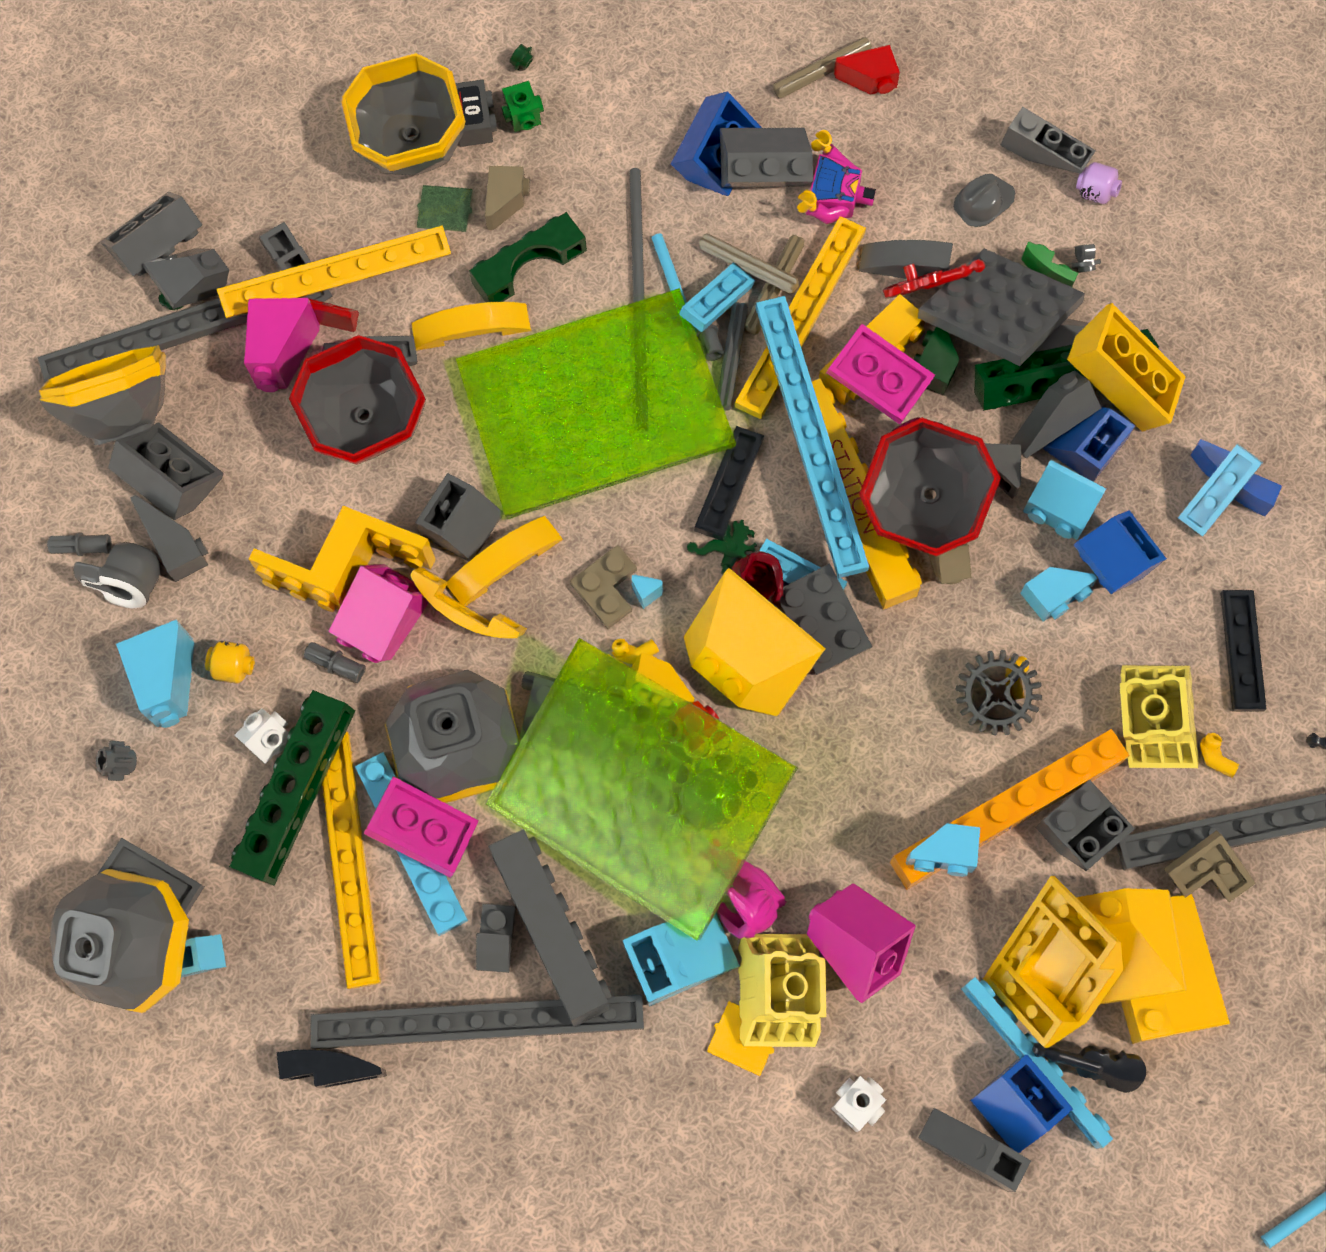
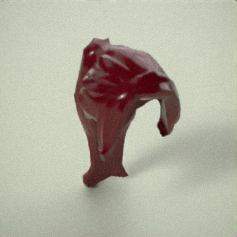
(762, 573)

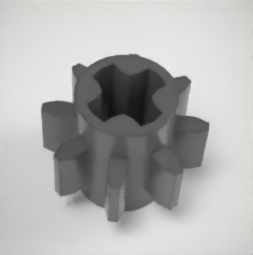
(116, 760)

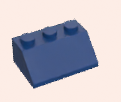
(699, 153)

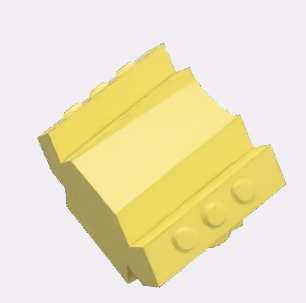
(1158, 716)
(781, 991)

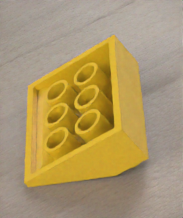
(1184, 1011)

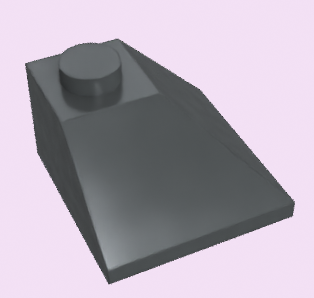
(188, 275)

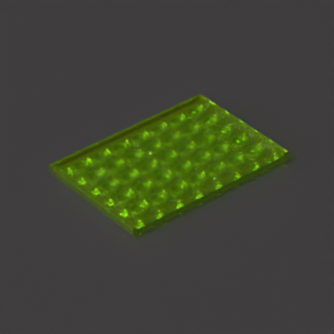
(594, 403)
(641, 788)

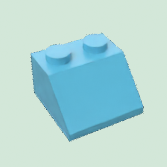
(1063, 500)

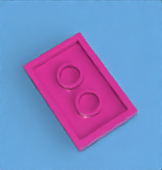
(880, 374)
(421, 827)

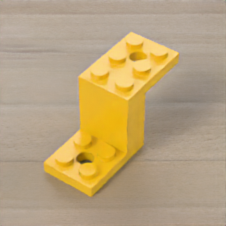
(343, 552)

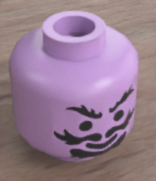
(1099, 183)

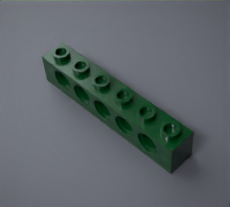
(1006, 384)
(297, 803)

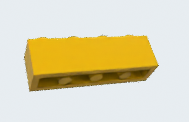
(896, 325)

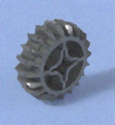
(979, 713)

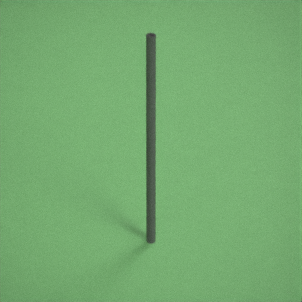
(636, 235)

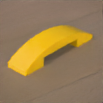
(470, 321)
(502, 558)
(432, 589)

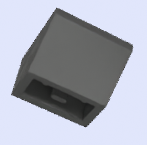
(458, 518)
(1085, 826)

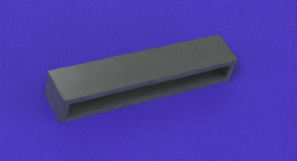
(549, 928)

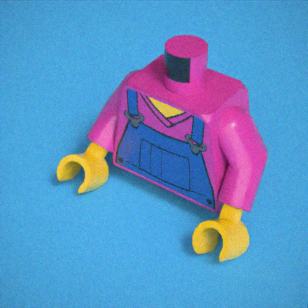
(834, 184)

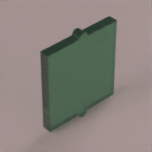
(444, 207)

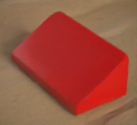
(335, 315)

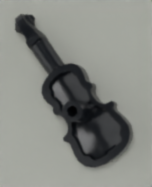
(1120, 1071)

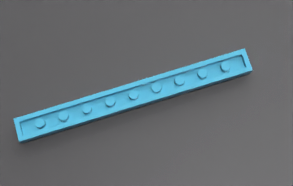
(812, 438)

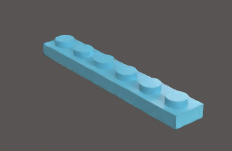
(429, 884)
(1004, 1022)

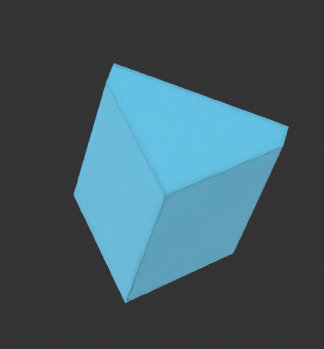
(646, 589)

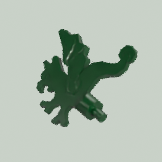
(731, 547)

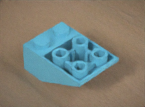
(674, 962)

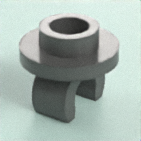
(1085, 255)

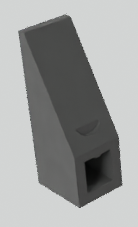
(1045, 143)
(975, 1150)

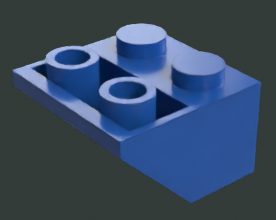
(1092, 442)
(1119, 552)
(1021, 1104)

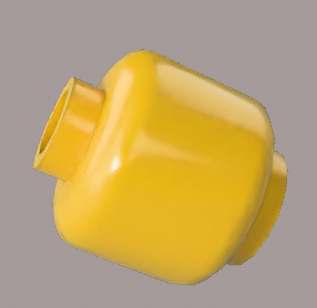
(229, 662)

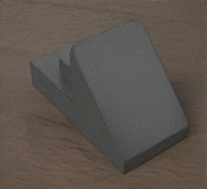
(495, 938)

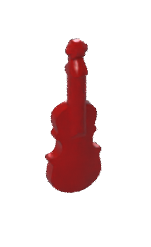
(931, 279)

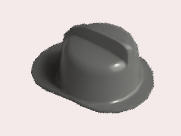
(983, 200)

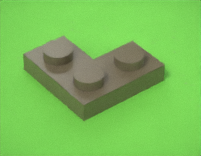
(598, 584)
(1212, 861)

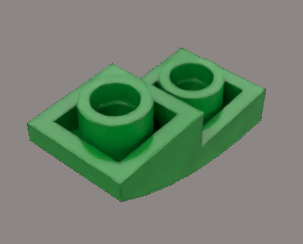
(1040, 260)

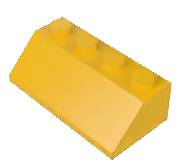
(1127, 369)

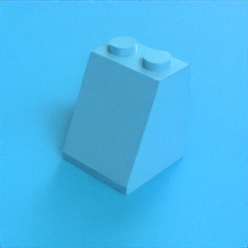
(160, 672)

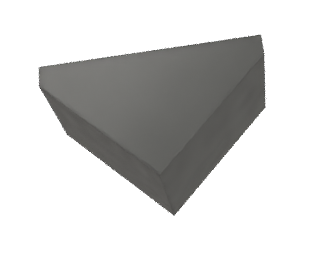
(1008, 464)

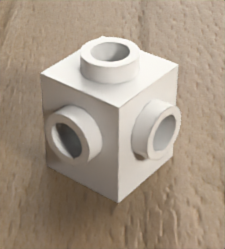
(264, 734)
(848, 1109)

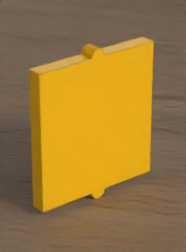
(728, 1046)

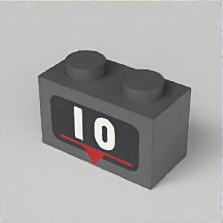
(475, 106)

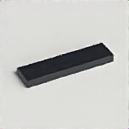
(729, 484)
(1243, 651)

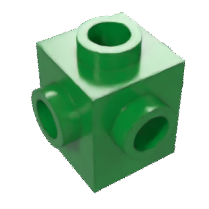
(521, 106)

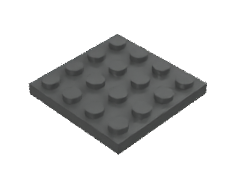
(1002, 307)

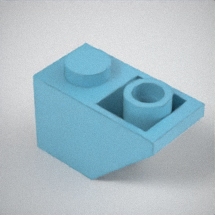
(1055, 589)
(949, 848)

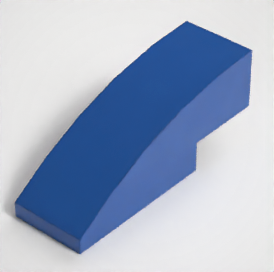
(1257, 494)

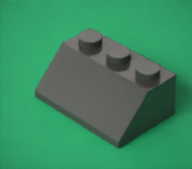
(765, 157)
(152, 233)
(164, 470)

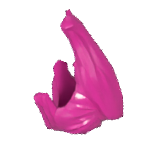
(754, 899)

